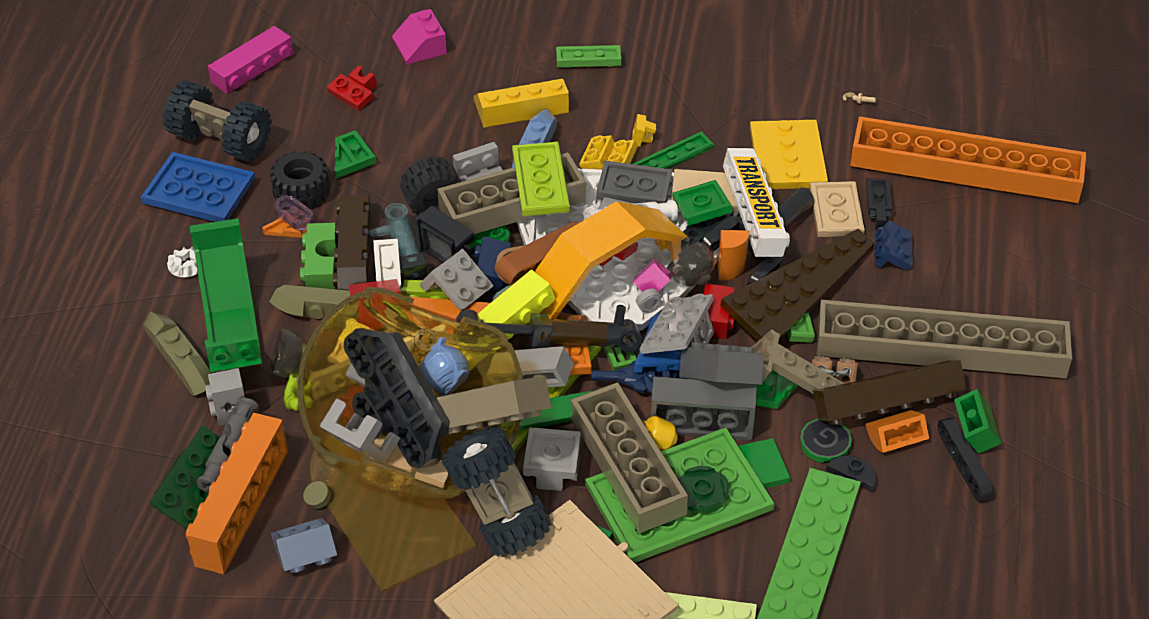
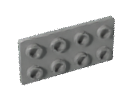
(680, 324)

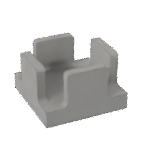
(552, 457)

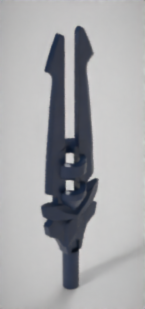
(638, 381)

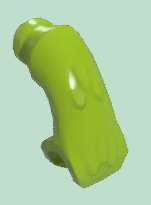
(290, 393)

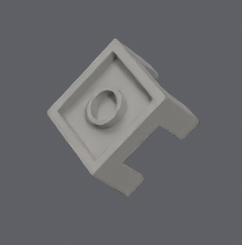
(359, 433)

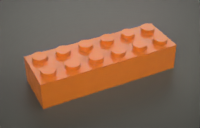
(237, 493)

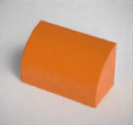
(732, 253)
(898, 430)

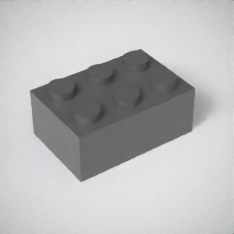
(721, 363)

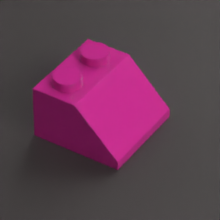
(420, 37)

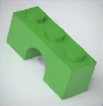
(319, 244)

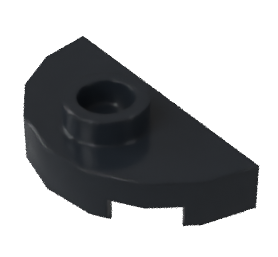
(855, 469)

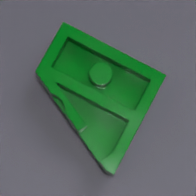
(351, 154)
(774, 390)

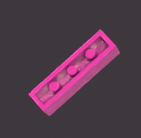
(250, 59)

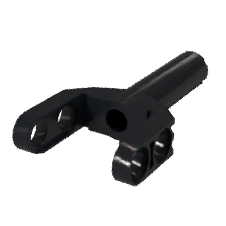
(790, 210)

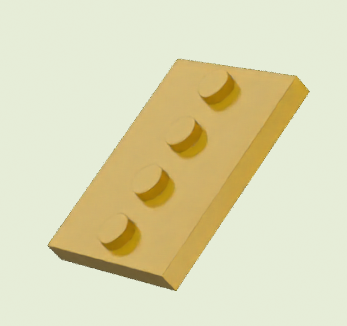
(789, 152)

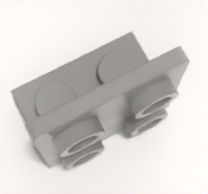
(477, 162)
(459, 280)

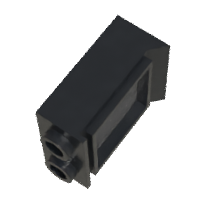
(442, 235)

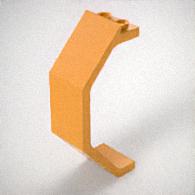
(597, 240)

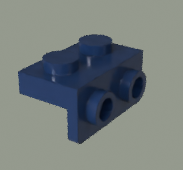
(893, 245)

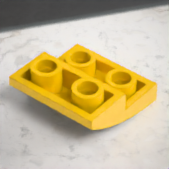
(605, 149)

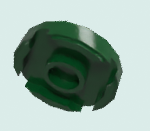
(710, 489)

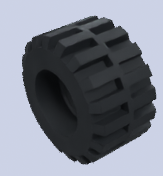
(302, 177)
(423, 180)

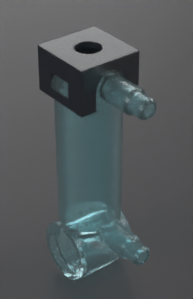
(399, 227)

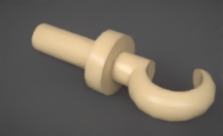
(860, 98)

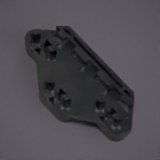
(388, 396)

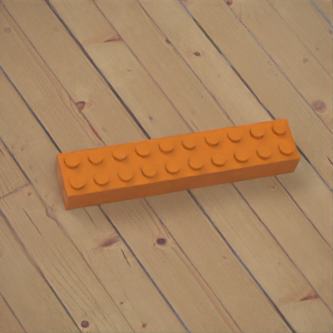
(969, 159)

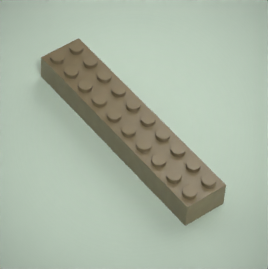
(936, 336)

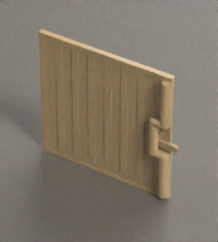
(564, 576)

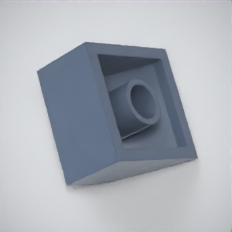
(304, 545)

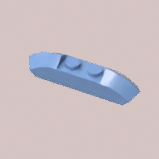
(539, 129)

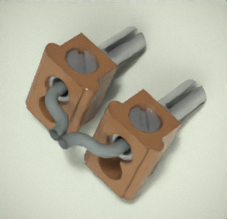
(844, 367)

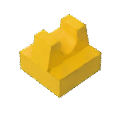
(641, 130)

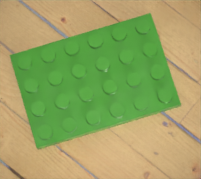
(718, 450)

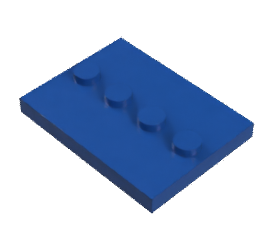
(198, 187)

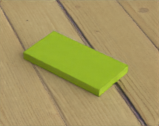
(540, 179)

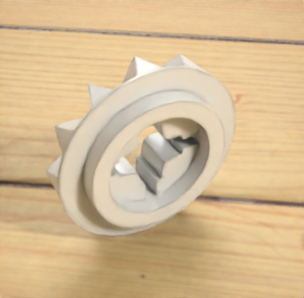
(179, 269)

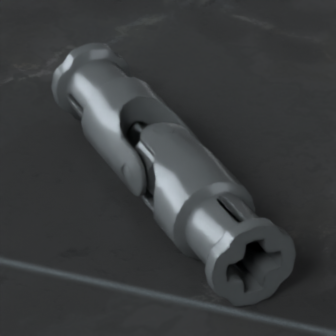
(231, 433)

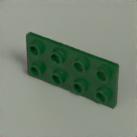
(178, 492)

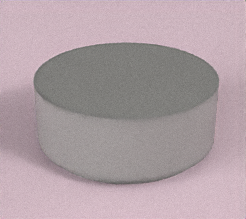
(648, 299)

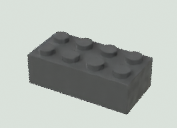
(705, 406)

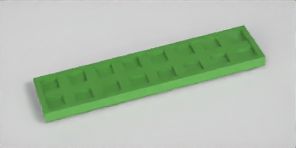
(810, 547)

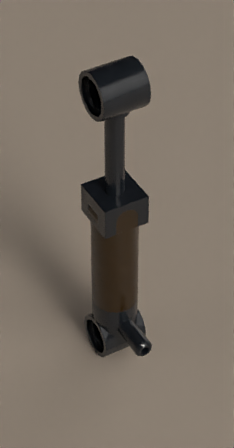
(548, 331)

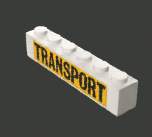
(755, 202)

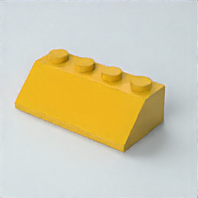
(522, 102)

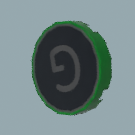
(825, 441)

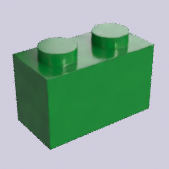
(977, 421)

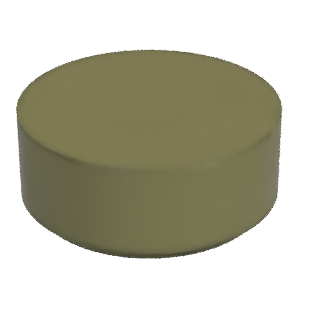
(317, 495)

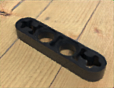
(965, 459)

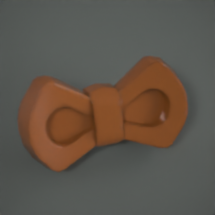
(568, 316)

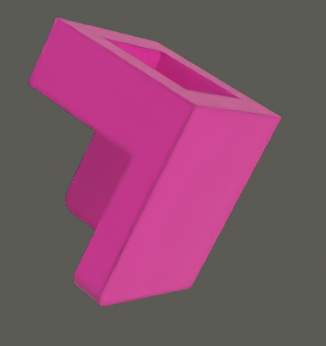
(652, 276)

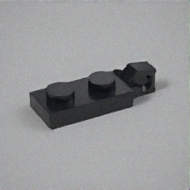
(879, 200)

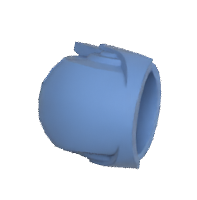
(444, 368)

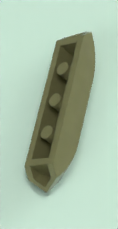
(307, 301)
(178, 352)

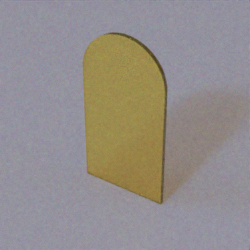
(392, 531)

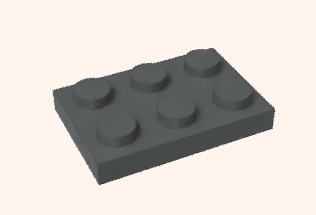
(634, 183)

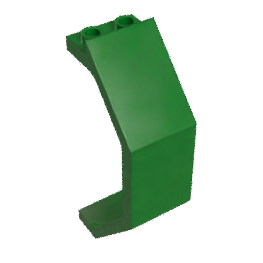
(225, 295)

